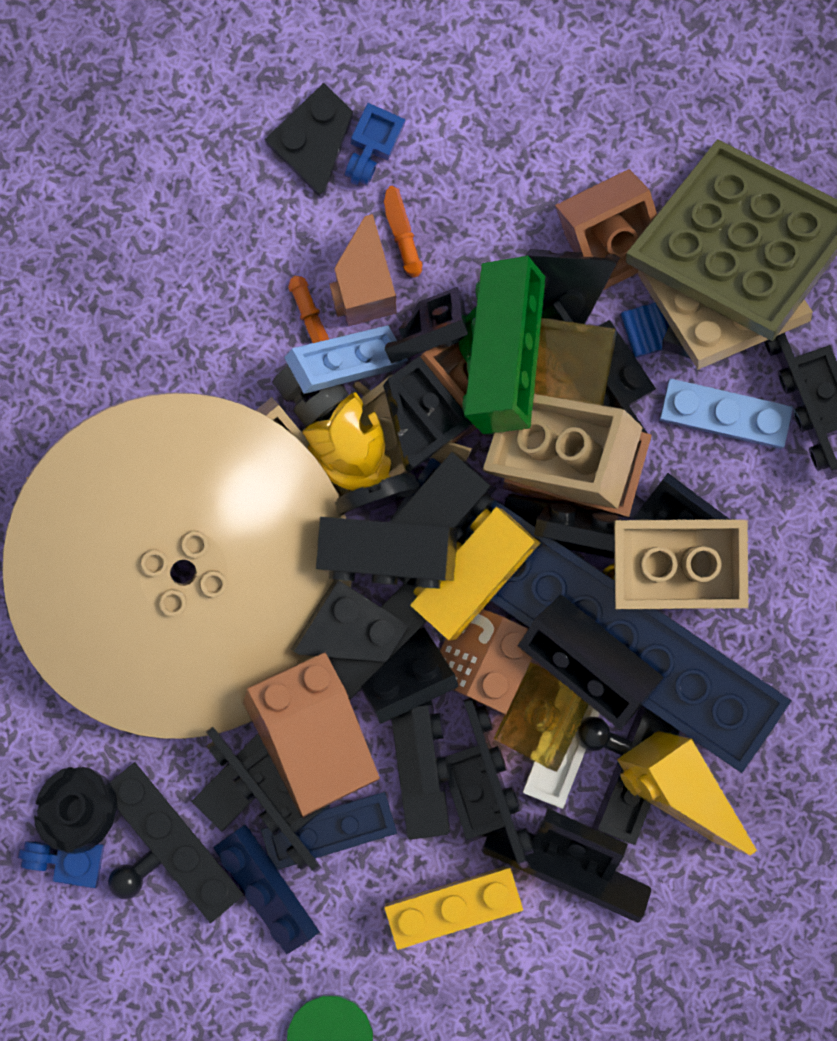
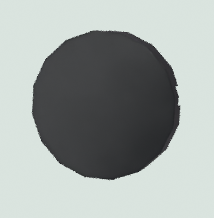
(377, 496)
(75, 810)

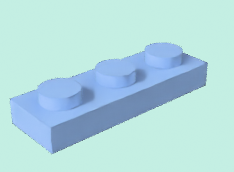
(342, 359)
(726, 413)

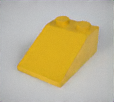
(677, 780)

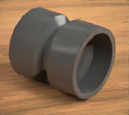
(308, 410)

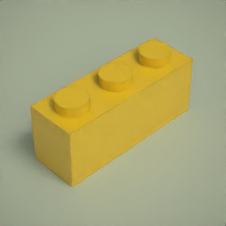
(480, 572)
(453, 907)

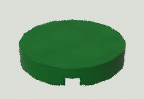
(330, 1020)

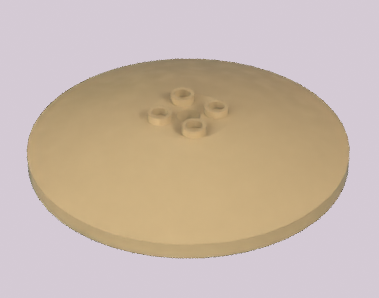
(112, 517)

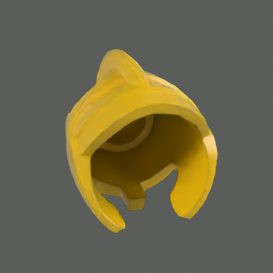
(347, 449)

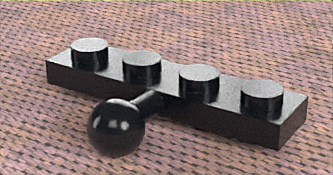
(620, 811)
(169, 844)

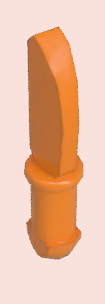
(401, 230)
(308, 310)

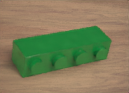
(504, 345)

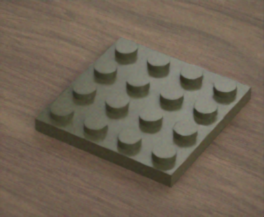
(741, 239)

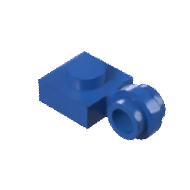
(374, 134)
(72, 869)

